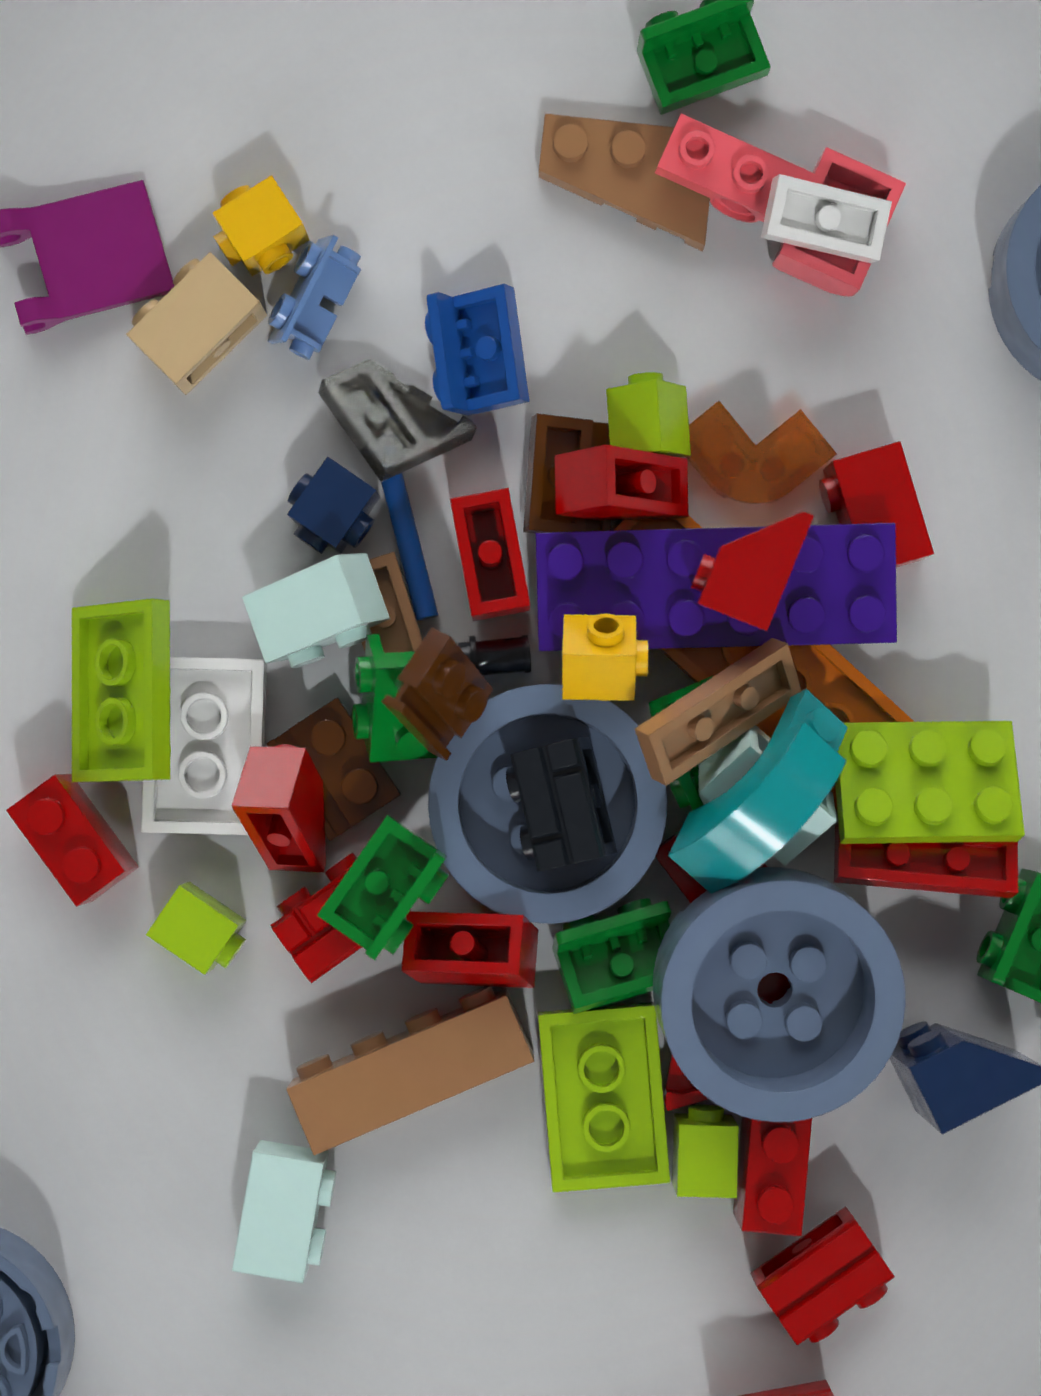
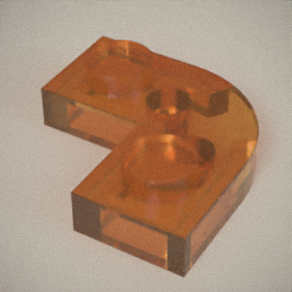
(751, 471)

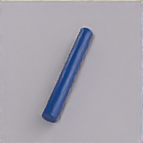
(409, 548)

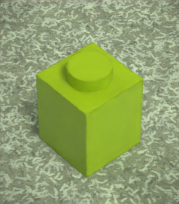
(649, 415)
(198, 929)
(705, 1153)

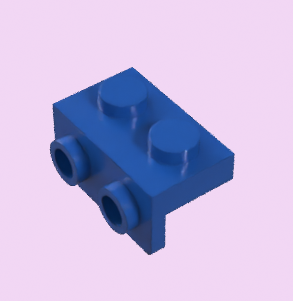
(477, 350)

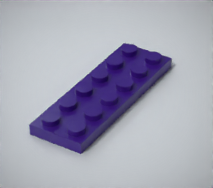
(835, 594)

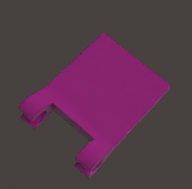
(92, 254)

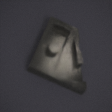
(390, 419)

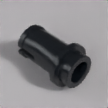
(499, 655)

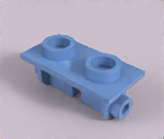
(321, 275)

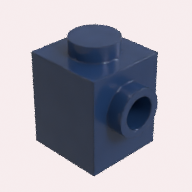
(332, 508)

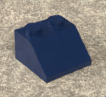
(958, 1074)

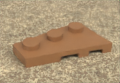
(617, 168)

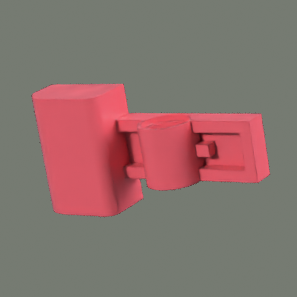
(739, 185)

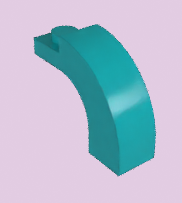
(769, 802)

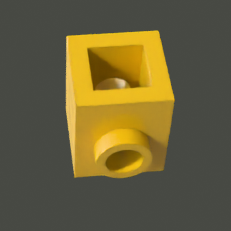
(259, 227)
(601, 657)

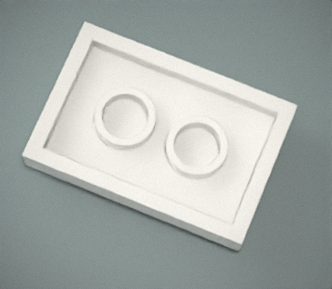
(213, 723)

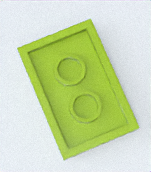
(121, 691)
(929, 783)
(604, 1097)

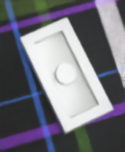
(826, 219)

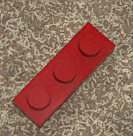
(935, 867)

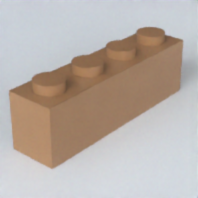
(410, 1069)

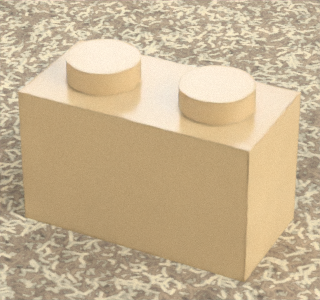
(196, 322)

